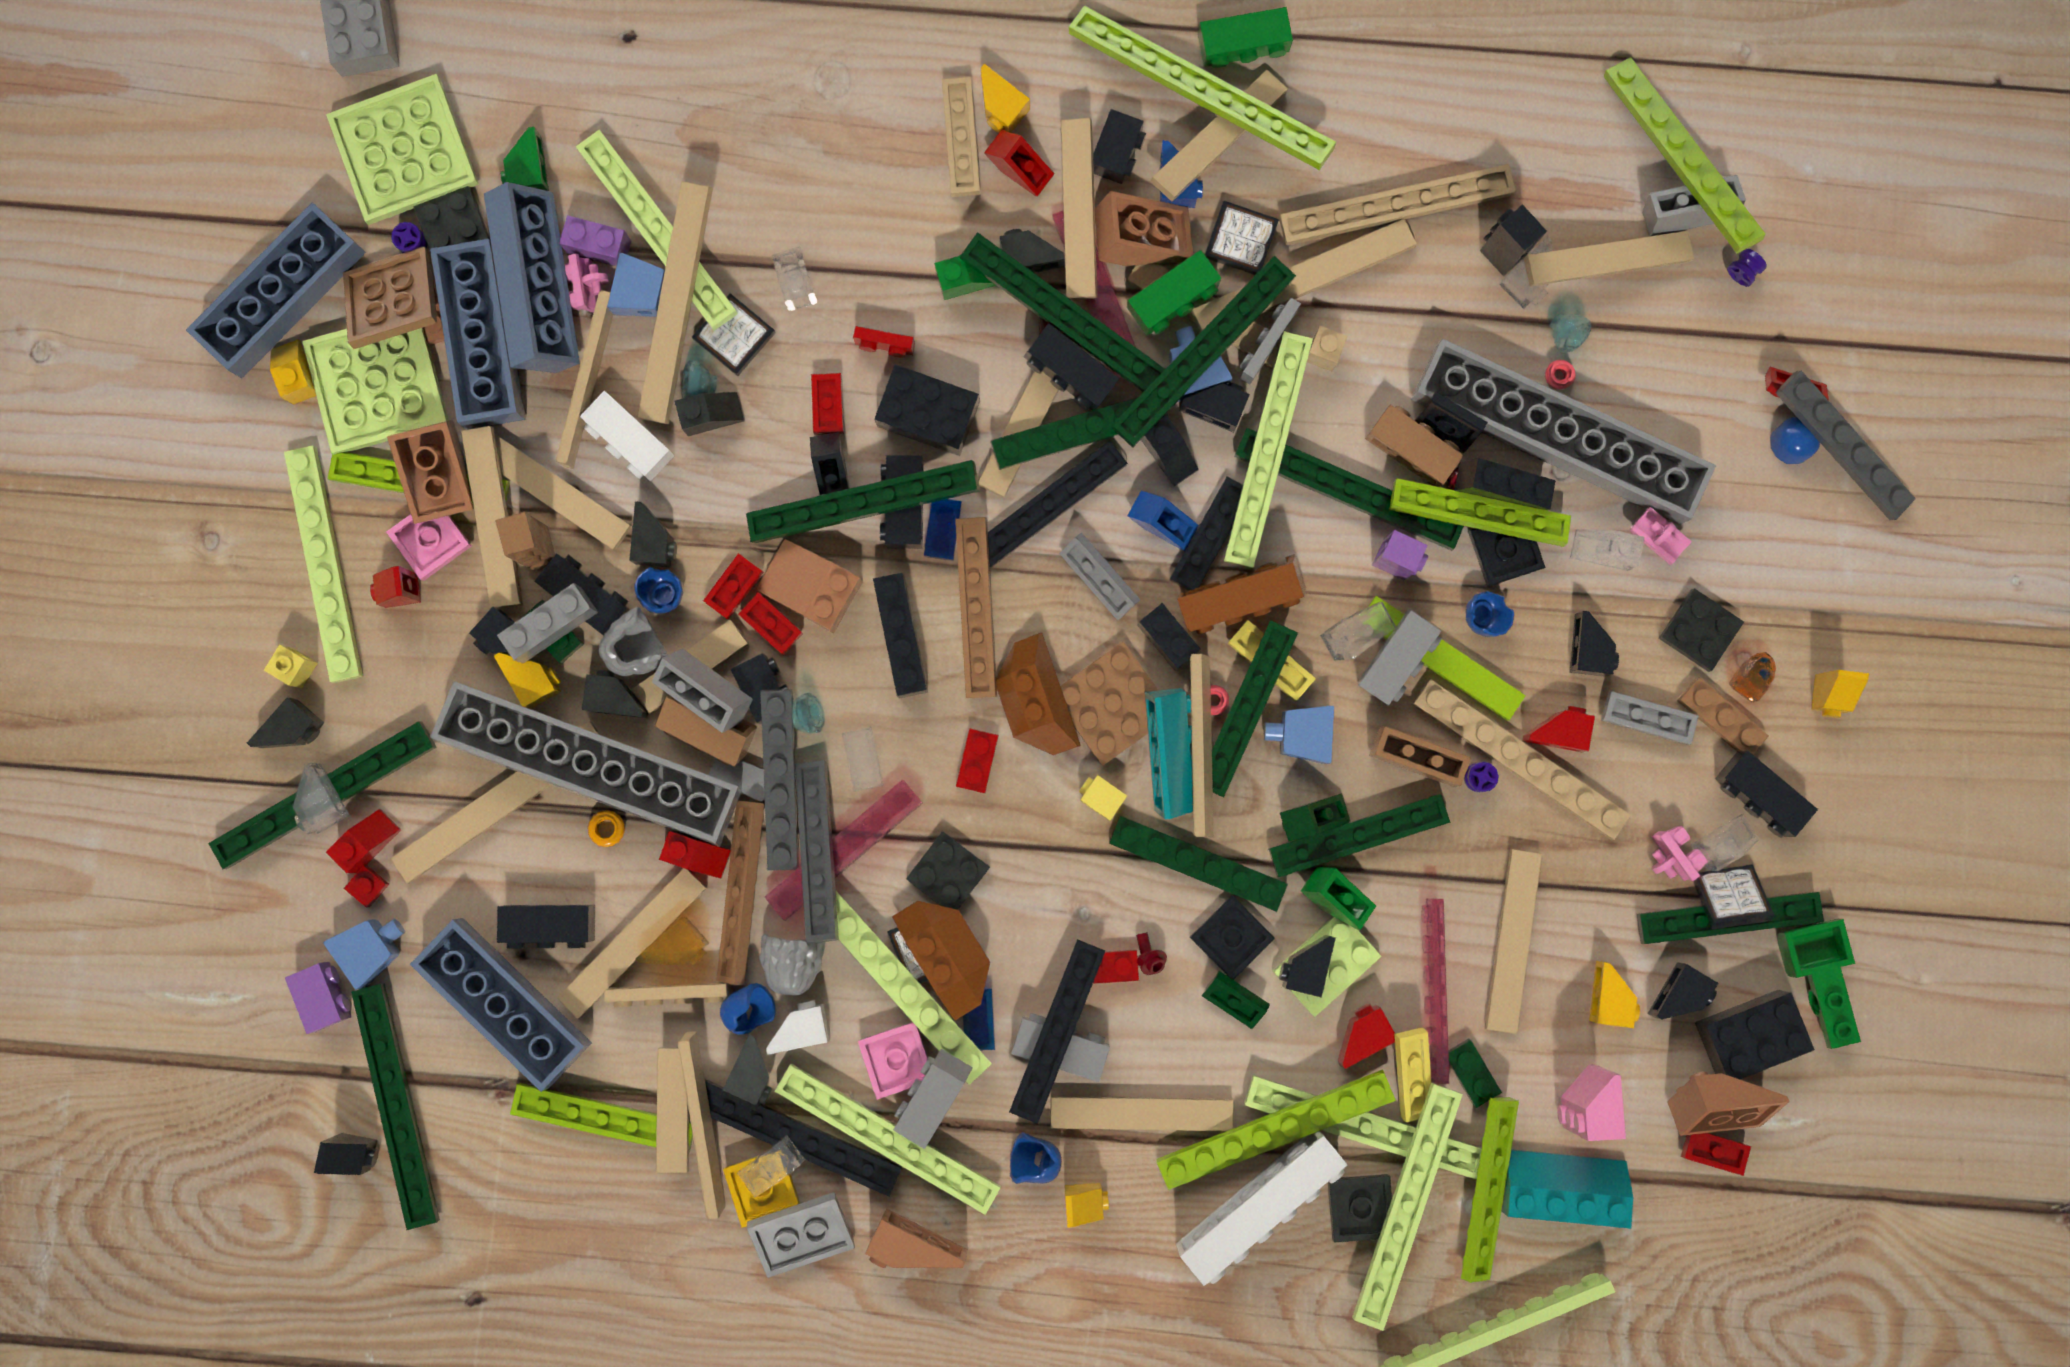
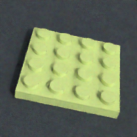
(401, 149)
(373, 388)

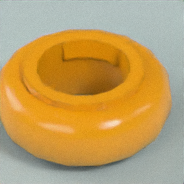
(619, 828)

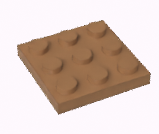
(389, 297)
(1109, 702)

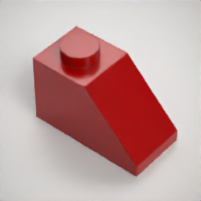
(1019, 162)
(395, 587)
(1564, 730)
(363, 841)
(694, 854)
(1365, 1035)

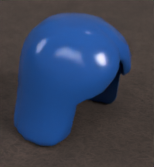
(736, 1005)
(1023, 1158)

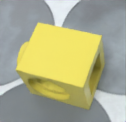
(290, 666)
(1102, 796)

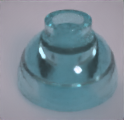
(1570, 331)
(697, 380)
(808, 714)

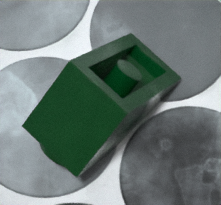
(1315, 817)

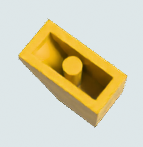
(1003, 102)
(291, 372)
(529, 680)
(1837, 691)
(1612, 999)
(1085, 1203)

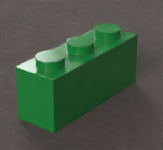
(1245, 37)
(1174, 293)

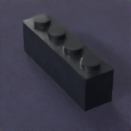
(900, 635)

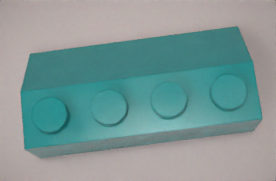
(1170, 751)
(1568, 1189)

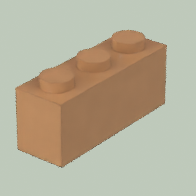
(1415, 446)
(525, 540)
(684, 724)
(1420, 756)

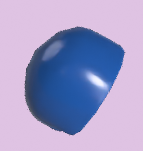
(1793, 442)
(658, 590)
(1489, 615)

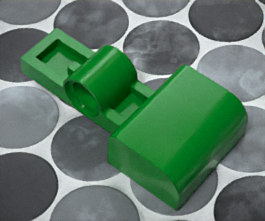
(1820, 954)

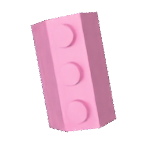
(1594, 1105)

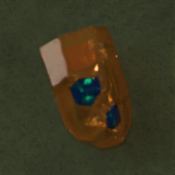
(1754, 676)

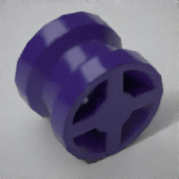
(404, 234)
(1747, 267)
(1486, 779)

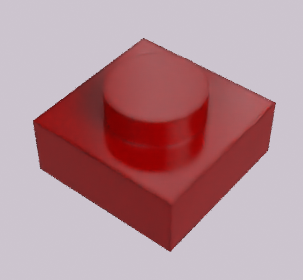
(366, 886)

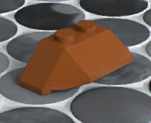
(1035, 698)
(946, 954)

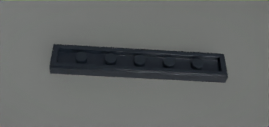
(1054, 501)
(1057, 1031)

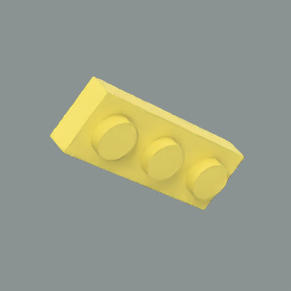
(1293, 678)
(1412, 1071)

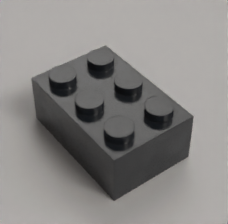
(927, 410)
(1755, 1035)

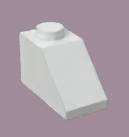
(801, 1028)

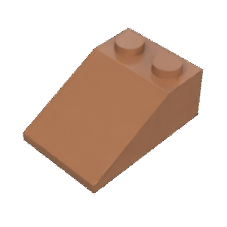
(1141, 231)
(432, 471)
(809, 585)
(1722, 1104)
(909, 1245)

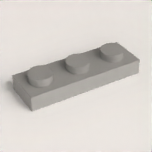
(1268, 340)
(1099, 576)
(1649, 718)

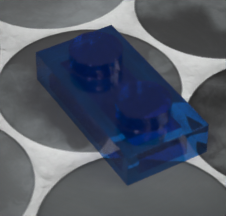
(941, 529)
(979, 1023)

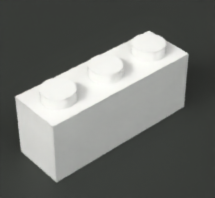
(626, 437)

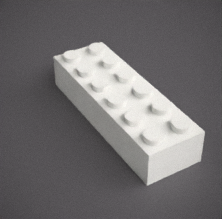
(1260, 1207)

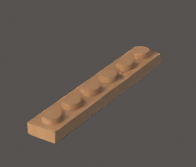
(976, 607)
(740, 893)

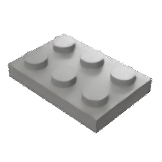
(800, 1235)

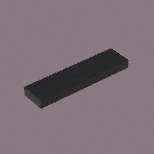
(1208, 537)

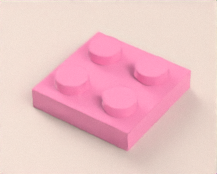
(428, 544)
(894, 1059)

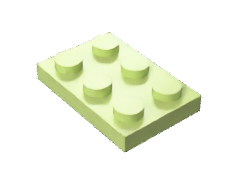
(1349, 960)

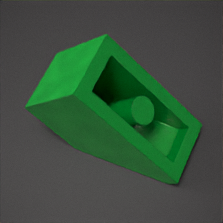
(526, 162)
(959, 278)
(1338, 897)

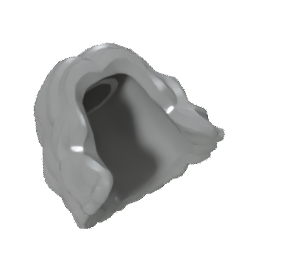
(631, 645)
(790, 964)

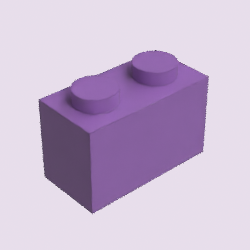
(594, 240)
(1401, 555)
(318, 997)

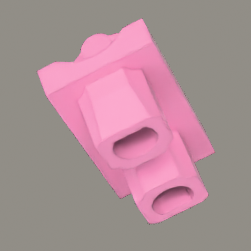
(586, 282)
(1660, 535)
(1685, 865)

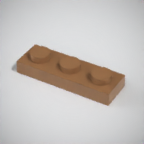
(1722, 717)

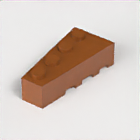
(1242, 595)

